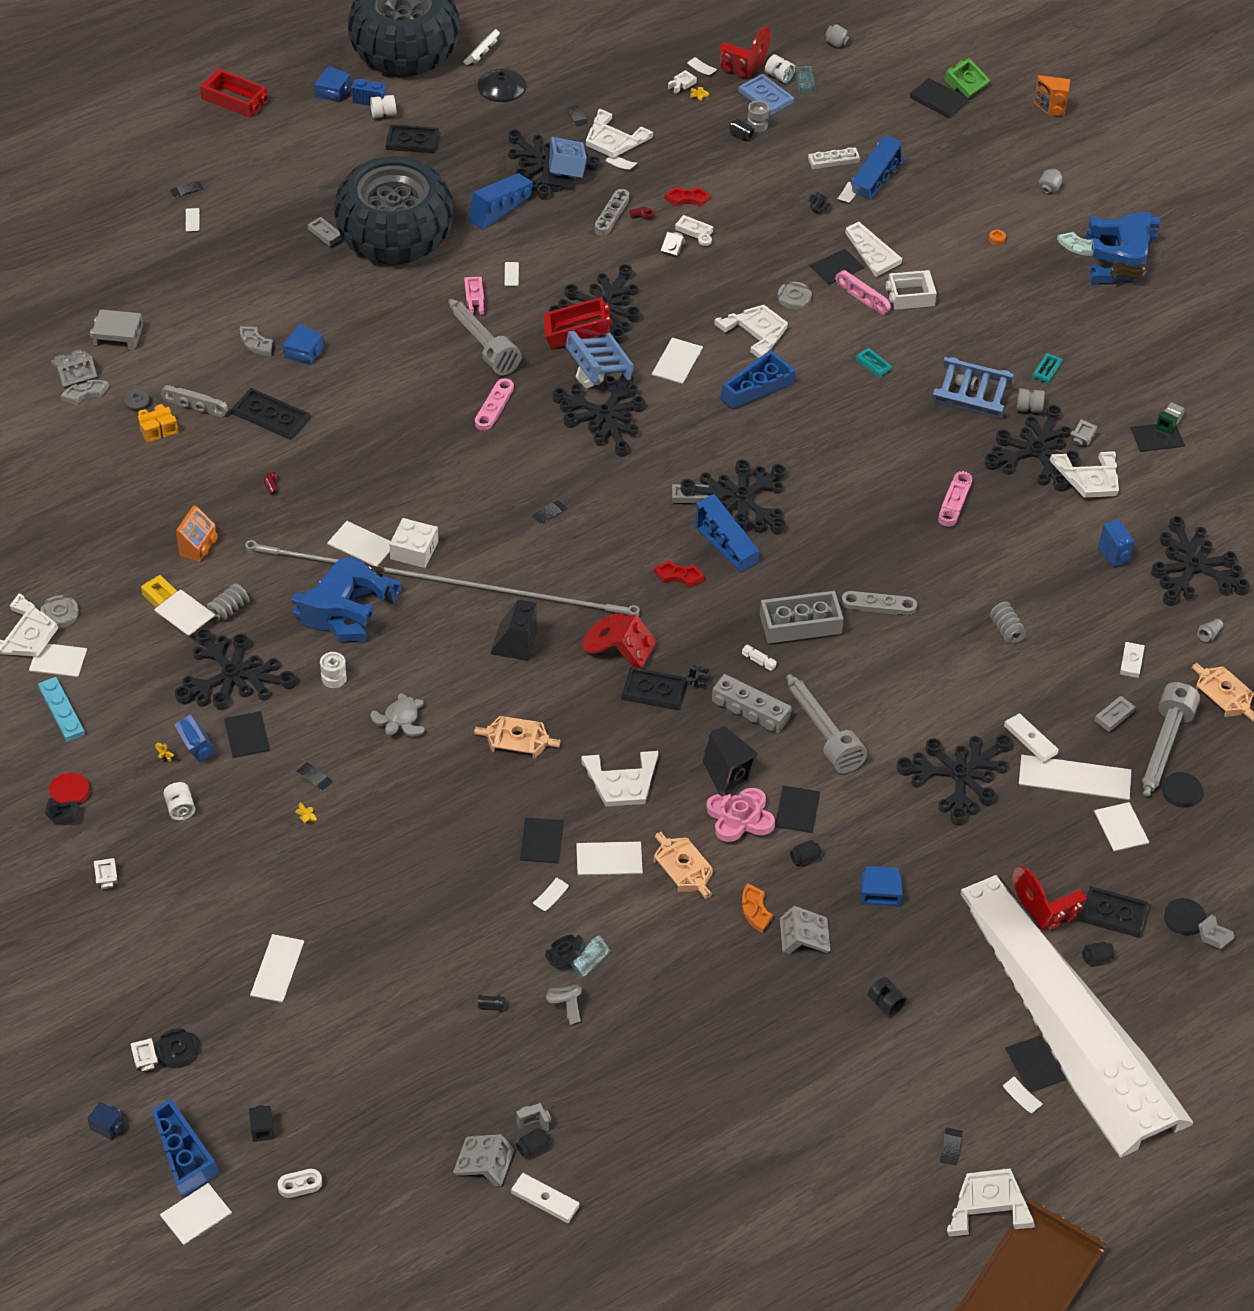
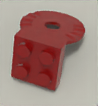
(745, 62)
(625, 633)
(1045, 914)

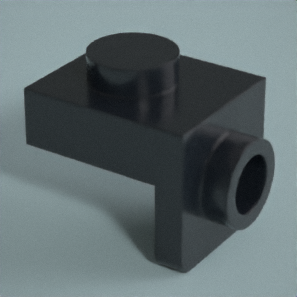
(61, 812)

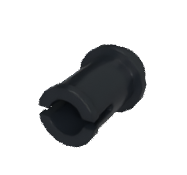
(491, 1002)

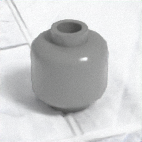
(836, 36)
(1050, 181)

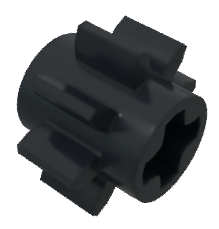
(818, 202)
(698, 675)

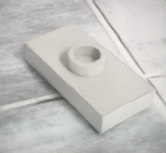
(1132, 660)

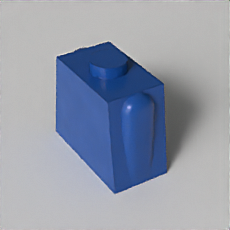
(332, 84)
(303, 345)
(1116, 543)
(195, 738)
(881, 886)

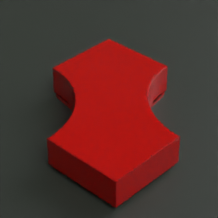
(691, 196)
(686, 575)

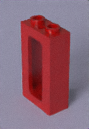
(233, 83)
(576, 314)

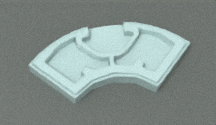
(1075, 243)

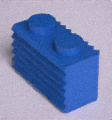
(364, 90)

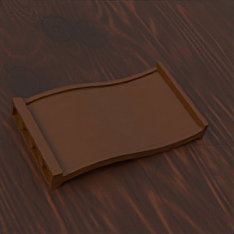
(1036, 1266)

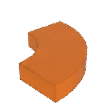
(754, 909)

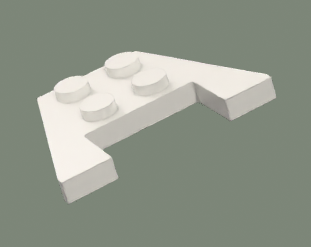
(613, 141)
(760, 323)
(1090, 480)
(31, 631)
(622, 786)
(989, 1193)

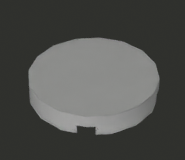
(794, 295)
(61, 610)

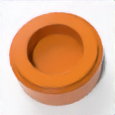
(997, 237)

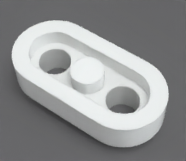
(299, 1182)

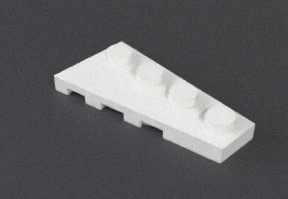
(872, 249)

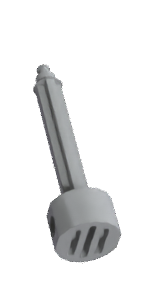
(499, 352)
(1177, 706)
(842, 748)

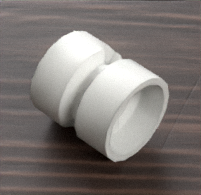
(779, 68)
(383, 106)
(333, 670)
(179, 801)

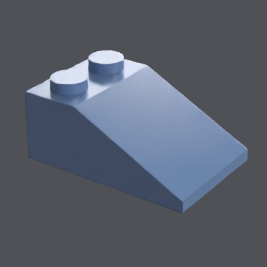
(567, 157)

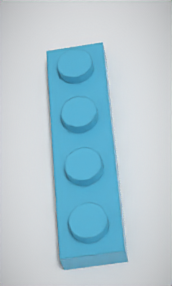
(61, 709)

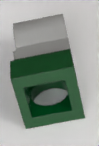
(1171, 415)

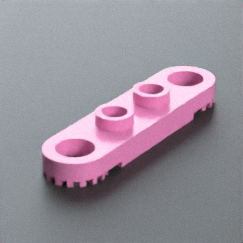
(863, 292)
(494, 404)
(955, 498)

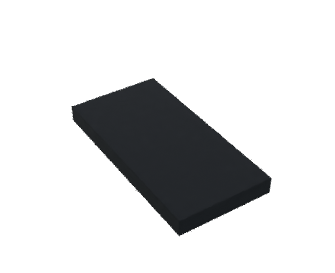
(270, 413)

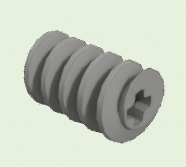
(228, 602)
(1008, 623)

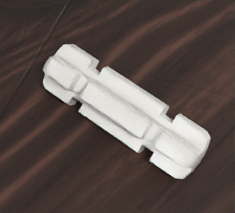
(759, 657)

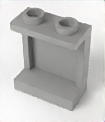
(117, 327)

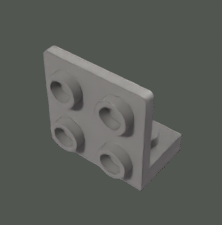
(74, 367)
(804, 928)
(485, 1156)

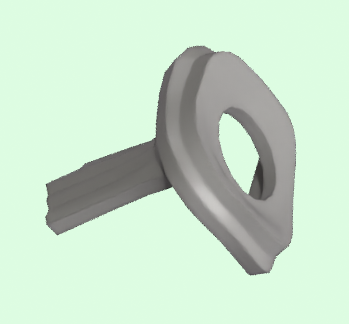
(567, 994)

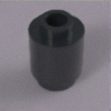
(741, 129)
(805, 852)
(1098, 953)
(532, 1143)

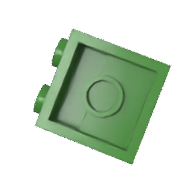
(966, 78)

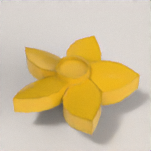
(699, 93)
(164, 751)
(306, 813)

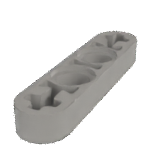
(609, 211)

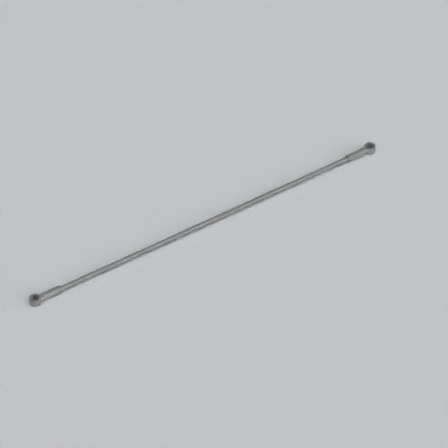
(252, 547)

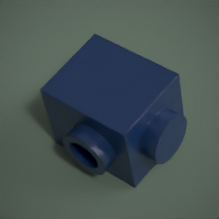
(106, 1120)

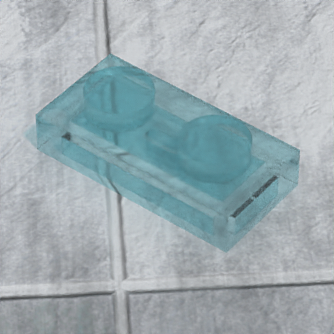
(805, 79)
(594, 951)

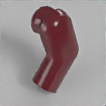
(643, 212)
(269, 479)

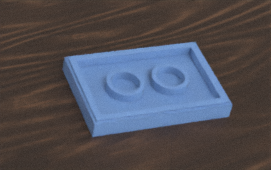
(765, 90)

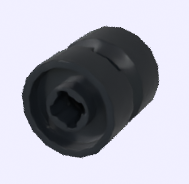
(887, 997)

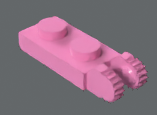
(474, 293)

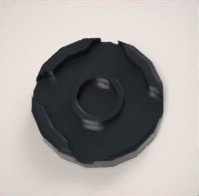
(1182, 789)
(1184, 916)
(565, 950)
(177, 1048)

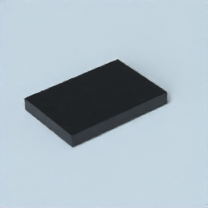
(938, 97)
(412, 138)
(654, 688)
(1114, 911)

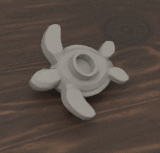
(400, 716)

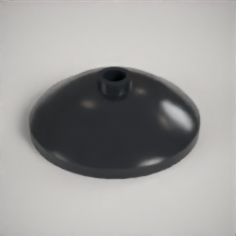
(501, 85)

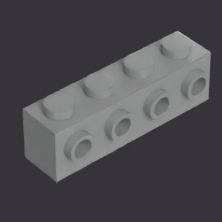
(751, 703)

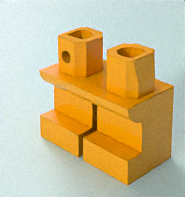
(157, 423)

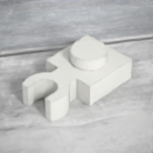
(682, 80)

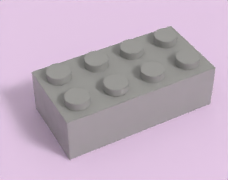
(801, 617)

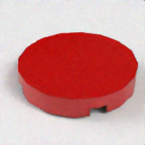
(69, 788)

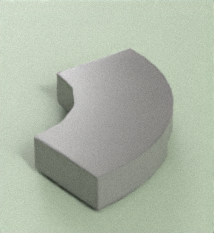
(255, 342)
(77, 393)

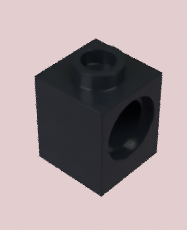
(261, 1123)

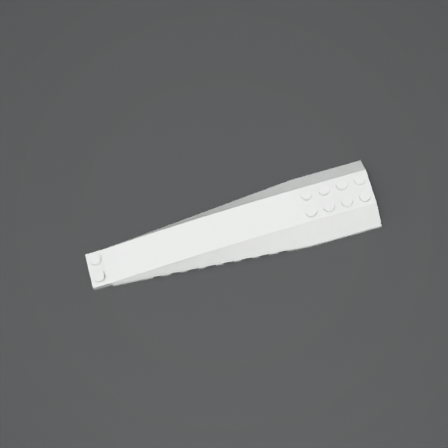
(1093, 1049)

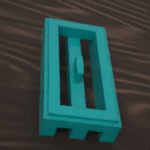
(871, 364)
(1042, 377)

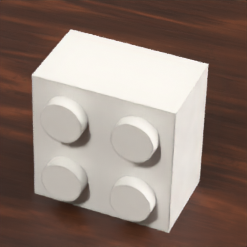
(413, 542)

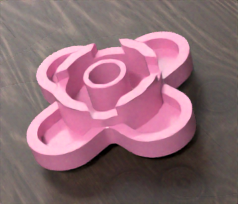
(740, 814)

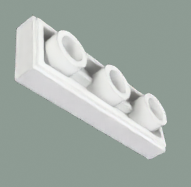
(482, 48)
(834, 158)
(1031, 737)
(534, 1193)

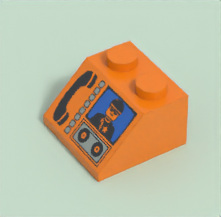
(1052, 95)
(195, 535)

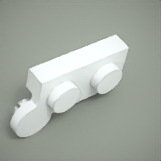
(696, 229)

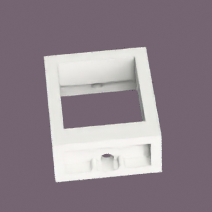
(911, 279)

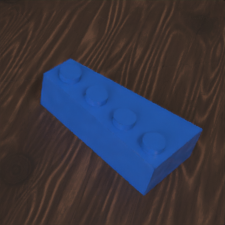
(877, 167)
(498, 199)
(757, 380)
(725, 534)
(186, 1153)

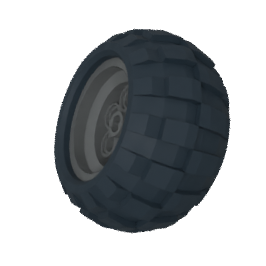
(403, 34)
(393, 209)

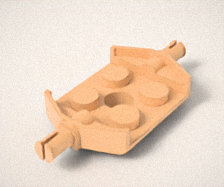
(1233, 701)
(532, 739)
(689, 875)

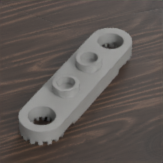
(194, 400)
(879, 603)

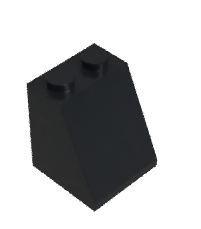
(517, 631)
(728, 760)

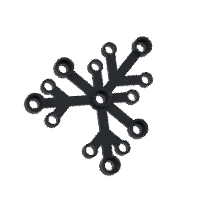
(543, 190)
(632, 313)
(604, 411)
(1034, 448)
(742, 494)
(1195, 564)
(230, 672)
(960, 772)

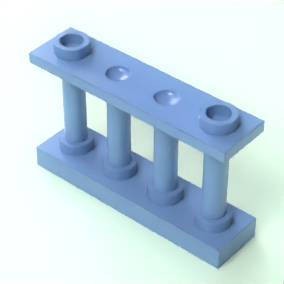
(590, 364)
(977, 403)

